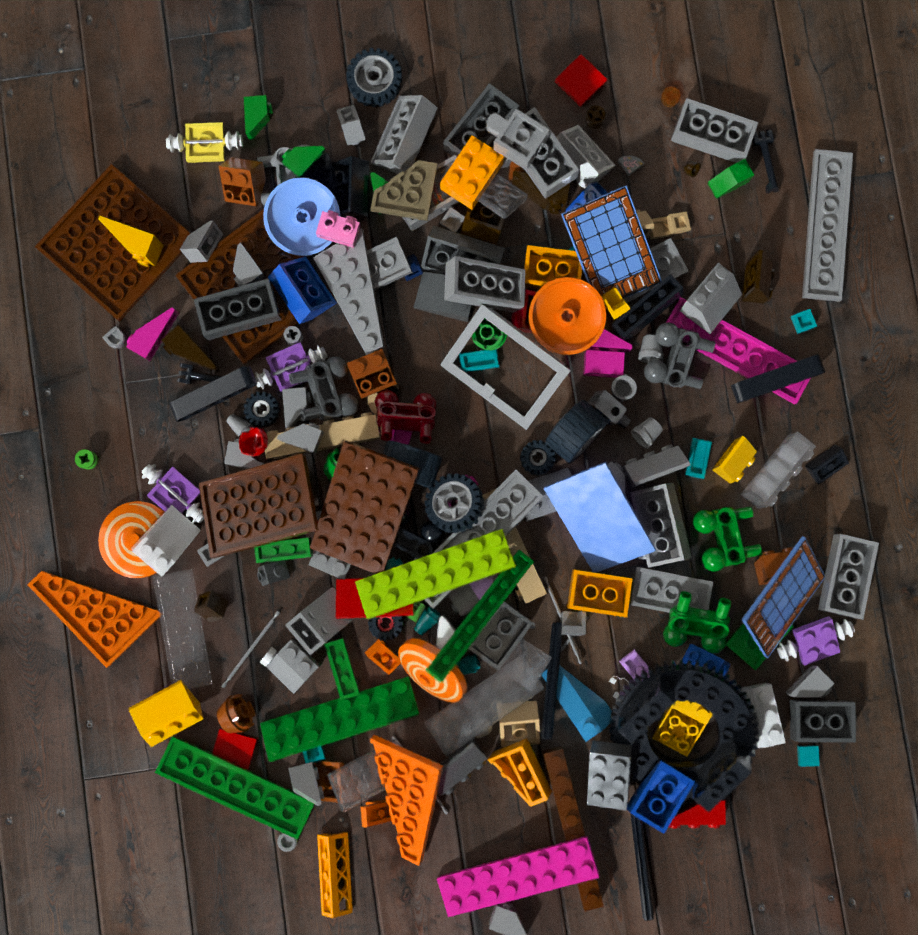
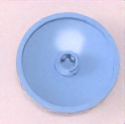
(294, 215)

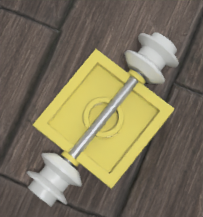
(204, 142)

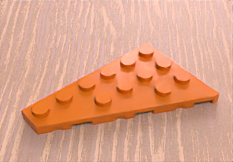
(96, 618)
(411, 794)

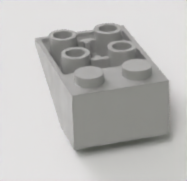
(317, 622)

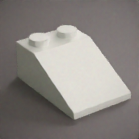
(165, 540)

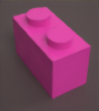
(603, 363)

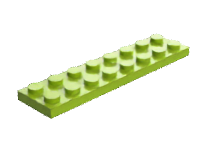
(435, 574)

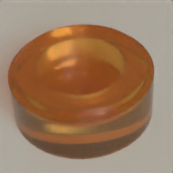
(670, 96)

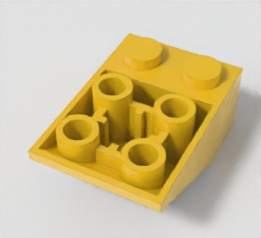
(682, 726)

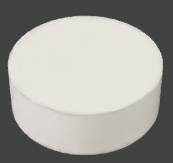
(268, 656)

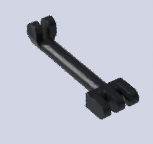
(764, 141)
(190, 374)

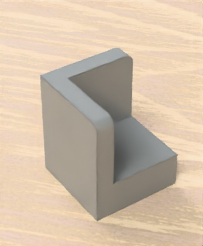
(573, 623)

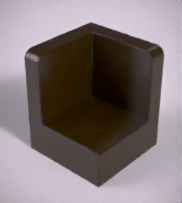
(211, 606)

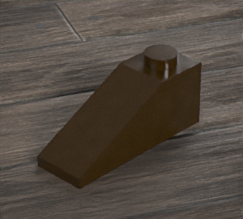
(182, 345)

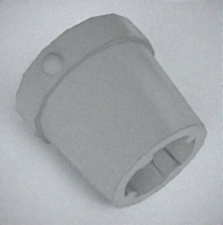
(650, 349)
(623, 388)
(647, 432)

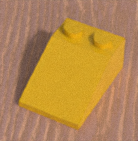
(140, 244)

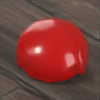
(253, 442)

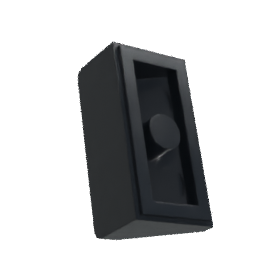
(827, 464)

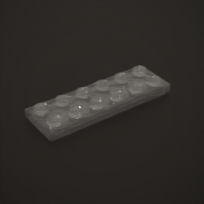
(182, 629)
(484, 705)

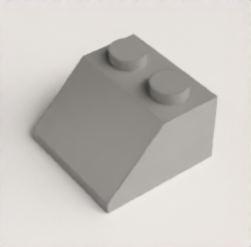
(293, 665)

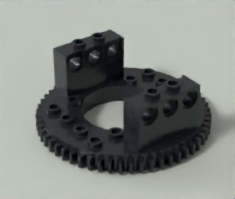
(659, 688)

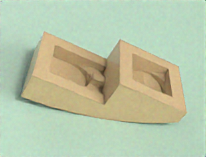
(670, 225)

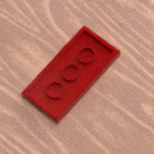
(350, 605)

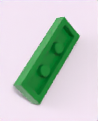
(284, 550)
(342, 669)

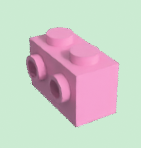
(338, 229)

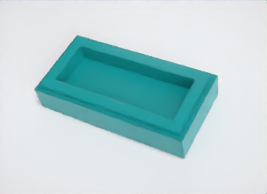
(479, 360)
(698, 458)

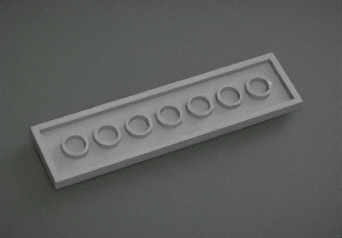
(827, 225)
(501, 510)

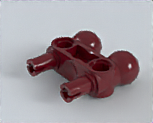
(405, 416)

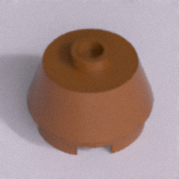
(235, 714)

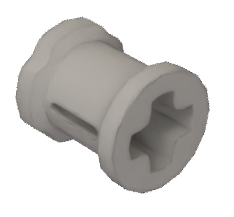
(288, 334)

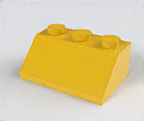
(166, 713)

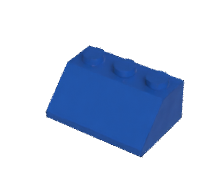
(301, 289)

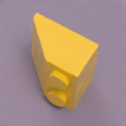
(735, 459)

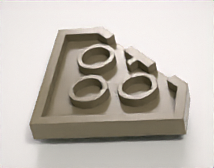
(408, 192)

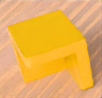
(615, 303)

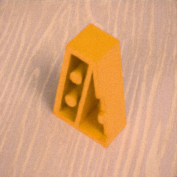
(523, 771)

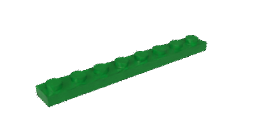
(478, 618)

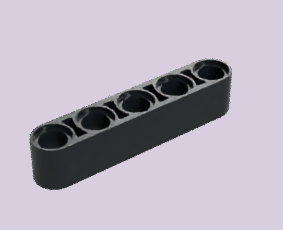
(778, 378)
(213, 393)

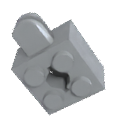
(518, 137)

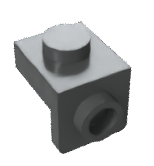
(273, 572)

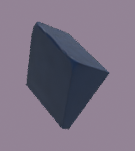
(415, 267)

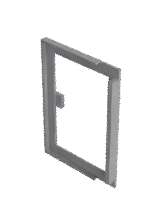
(525, 341)

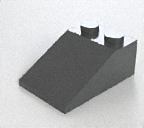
(431, 298)

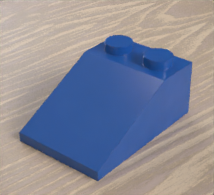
(660, 796)

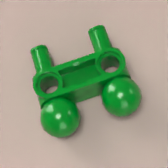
(726, 536)
(698, 622)

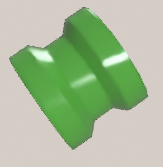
(90, 461)

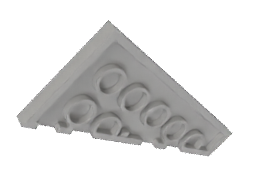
(352, 285)

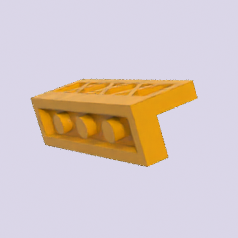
(330, 875)

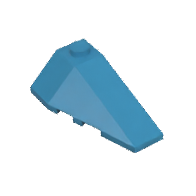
(582, 705)

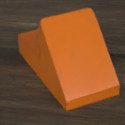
(383, 656)
(375, 813)

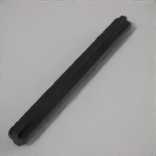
(552, 681)
(642, 868)

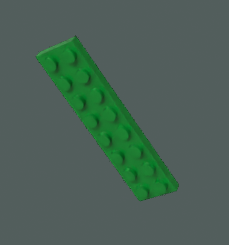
(339, 719)
(234, 787)

